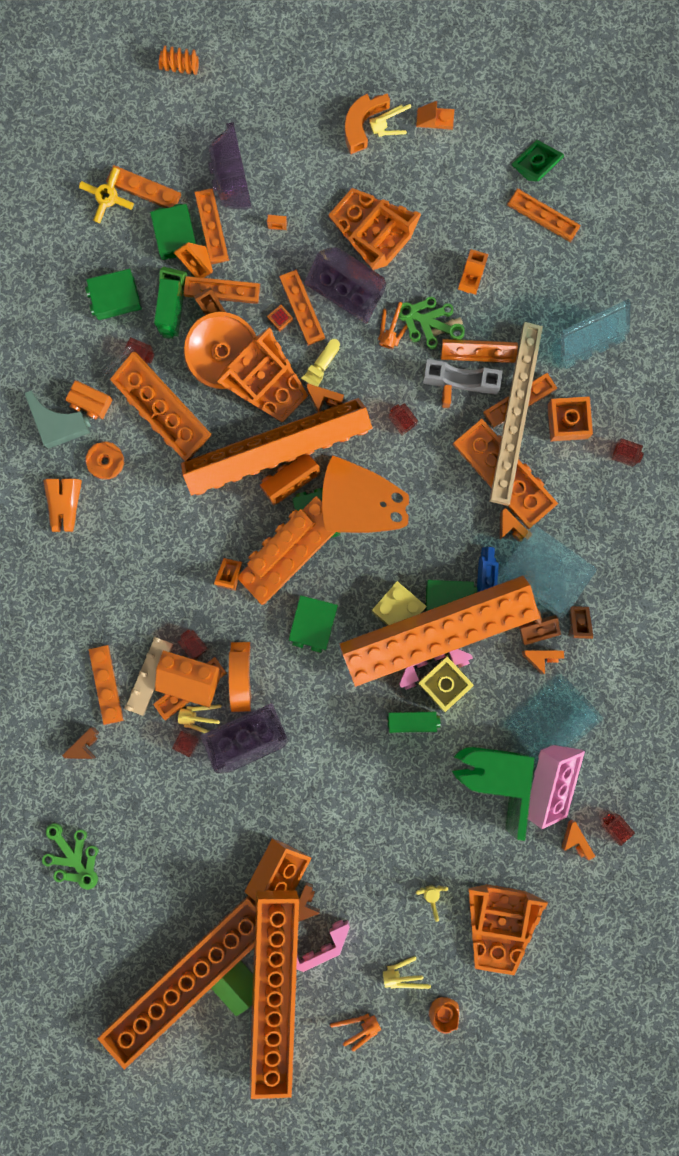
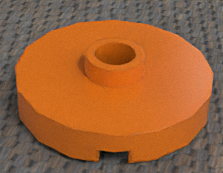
(96, 455)

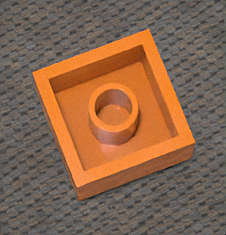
(570, 419)

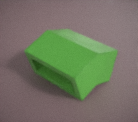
(182, 274)

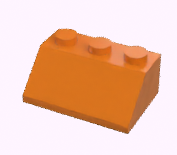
(290, 478)
(187, 678)
(278, 869)

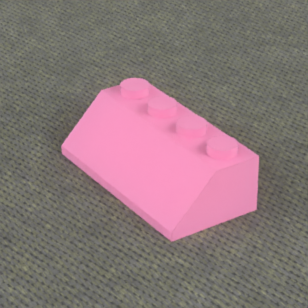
(554, 784)

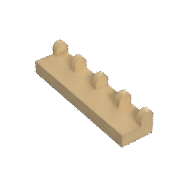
(146, 681)

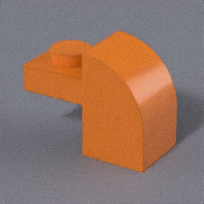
(473, 271)

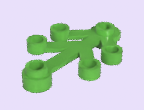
(429, 320)
(73, 858)

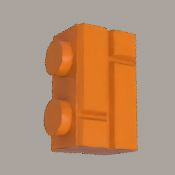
(89, 400)

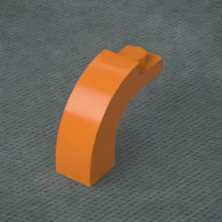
(357, 115)
(239, 677)

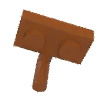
(540, 629)

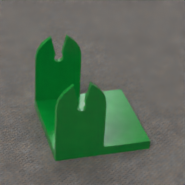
(504, 775)

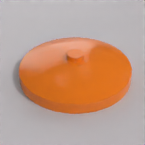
(214, 344)

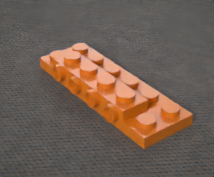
(160, 407)
(529, 497)
(285, 552)

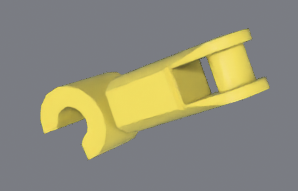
(316, 372)

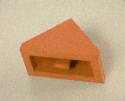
(195, 259)
(228, 574)

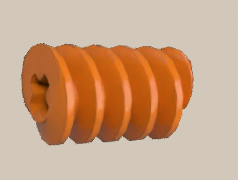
(178, 61)

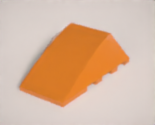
(374, 226)
(264, 377)
(502, 926)

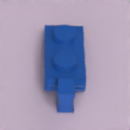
(487, 569)

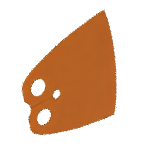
(353, 500)

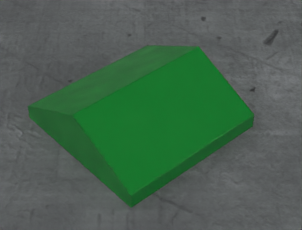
(537, 161)

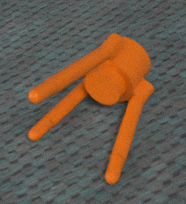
(389, 338)
(370, 1028)

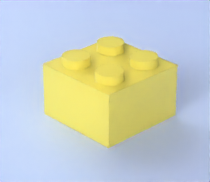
(397, 605)
(445, 684)

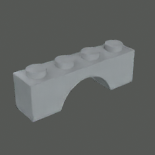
(481, 380)

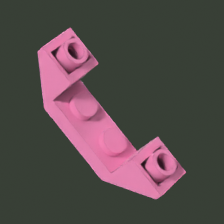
(410, 677)
(338, 932)

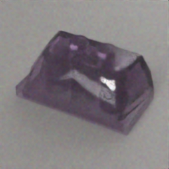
(229, 170)
(346, 282)
(245, 740)

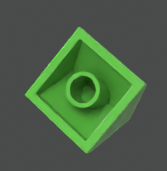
(236, 988)

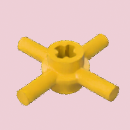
(106, 188)

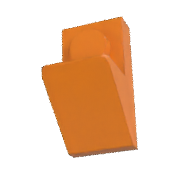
(433, 117)
(319, 395)
(509, 522)
(537, 658)
(574, 836)

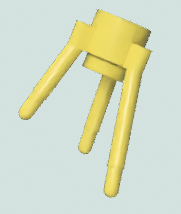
(379, 123)
(188, 717)
(432, 895)
(393, 979)

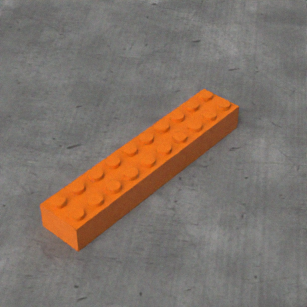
(276, 446)
(440, 630)
(182, 985)
(274, 994)

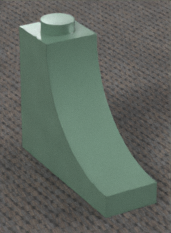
(56, 427)

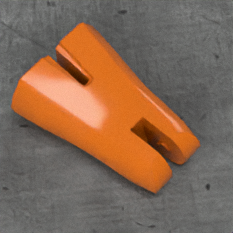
(62, 502)

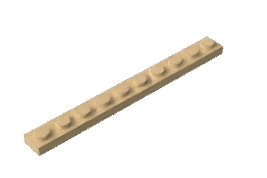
(516, 414)

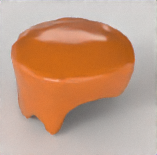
(444, 1014)

